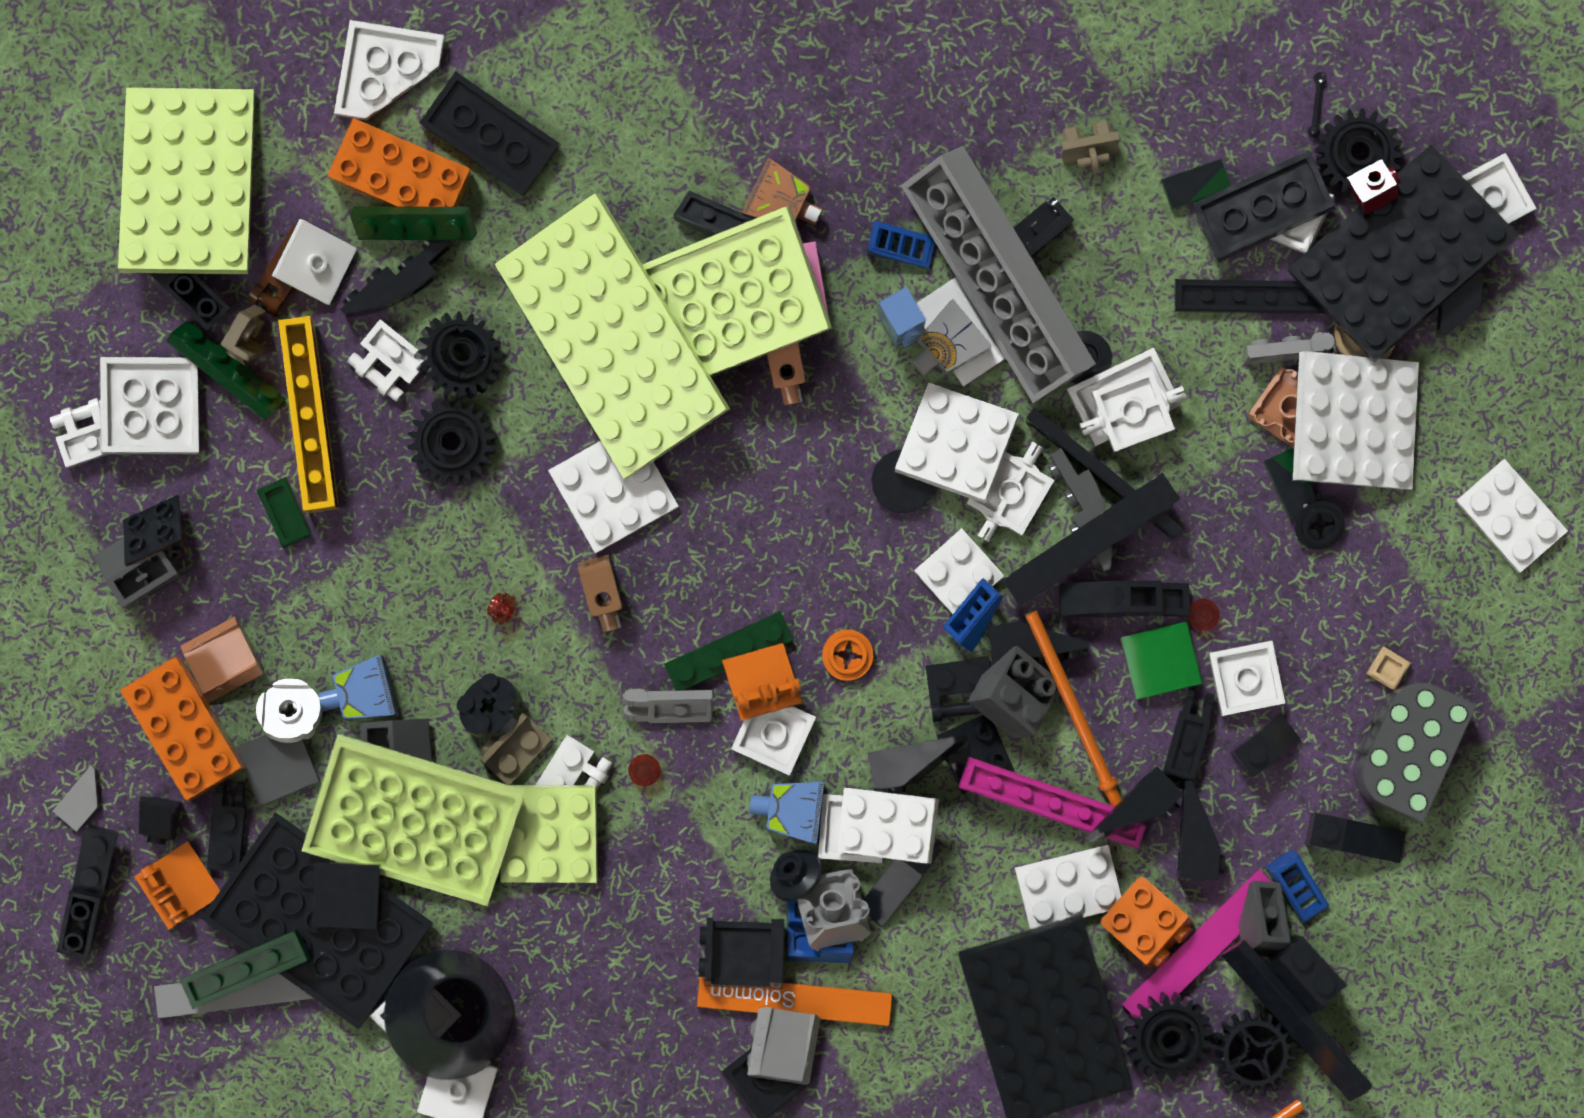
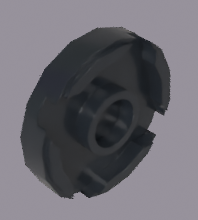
(897, 490)

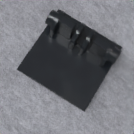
(154, 531)
(982, 744)

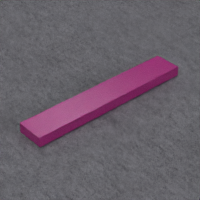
(1041, 799)
(1196, 951)

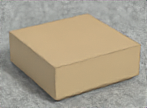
(1388, 668)

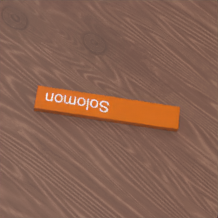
(825, 1002)

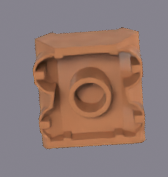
(1278, 405)
(222, 659)

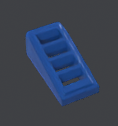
(874, 250)
(968, 631)
(1281, 864)

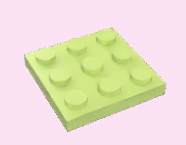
(553, 836)

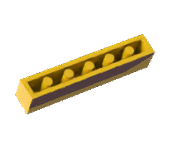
(308, 414)

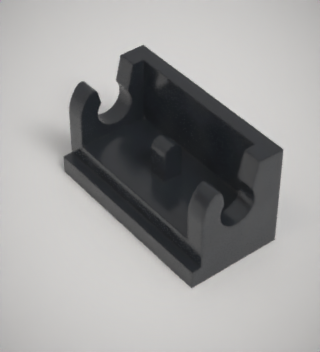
(1043, 226)

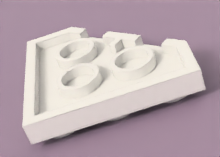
(382, 66)

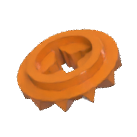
(860, 646)

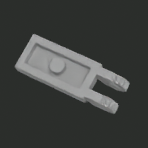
(1263, 351)
(668, 706)

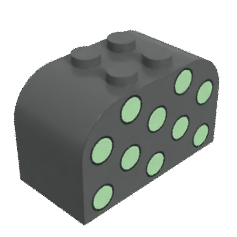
(1410, 748)

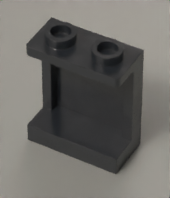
(742, 954)

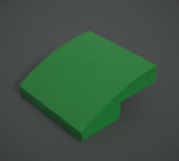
(1162, 660)

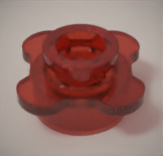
(501, 607)

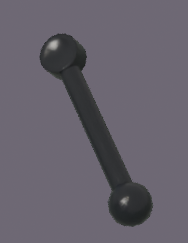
(1319, 79)

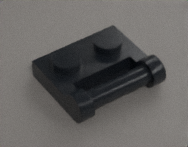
(953, 679)

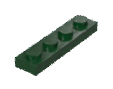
(413, 223)
(226, 370)
(707, 660)
(245, 969)

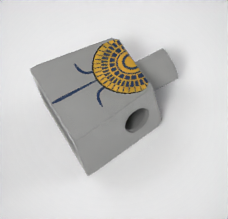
(950, 341)

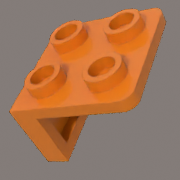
(1147, 923)

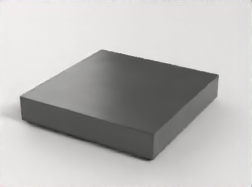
(277, 768)

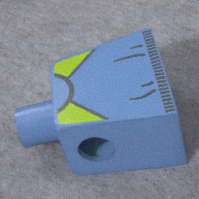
(361, 691)
(791, 809)

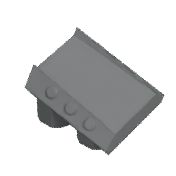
(835, 911)
(783, 1045)

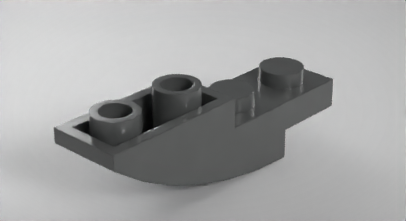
(1082, 493)

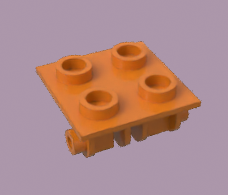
(762, 682)
(178, 885)

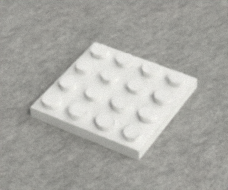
(1355, 421)

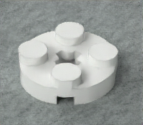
(299, 725)

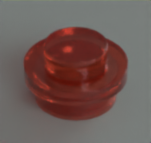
(1203, 614)
(644, 770)

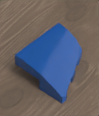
(798, 947)

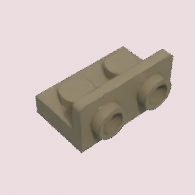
(238, 338)
(515, 750)

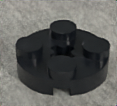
(478, 696)

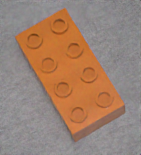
(396, 170)
(183, 728)

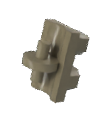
(1092, 149)

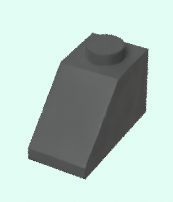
(1264, 919)

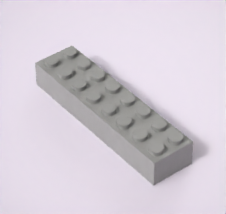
(998, 274)

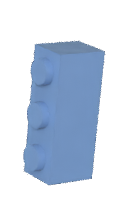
(901, 318)

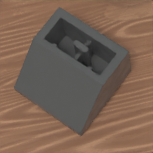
(138, 580)
(1015, 693)
(402, 736)

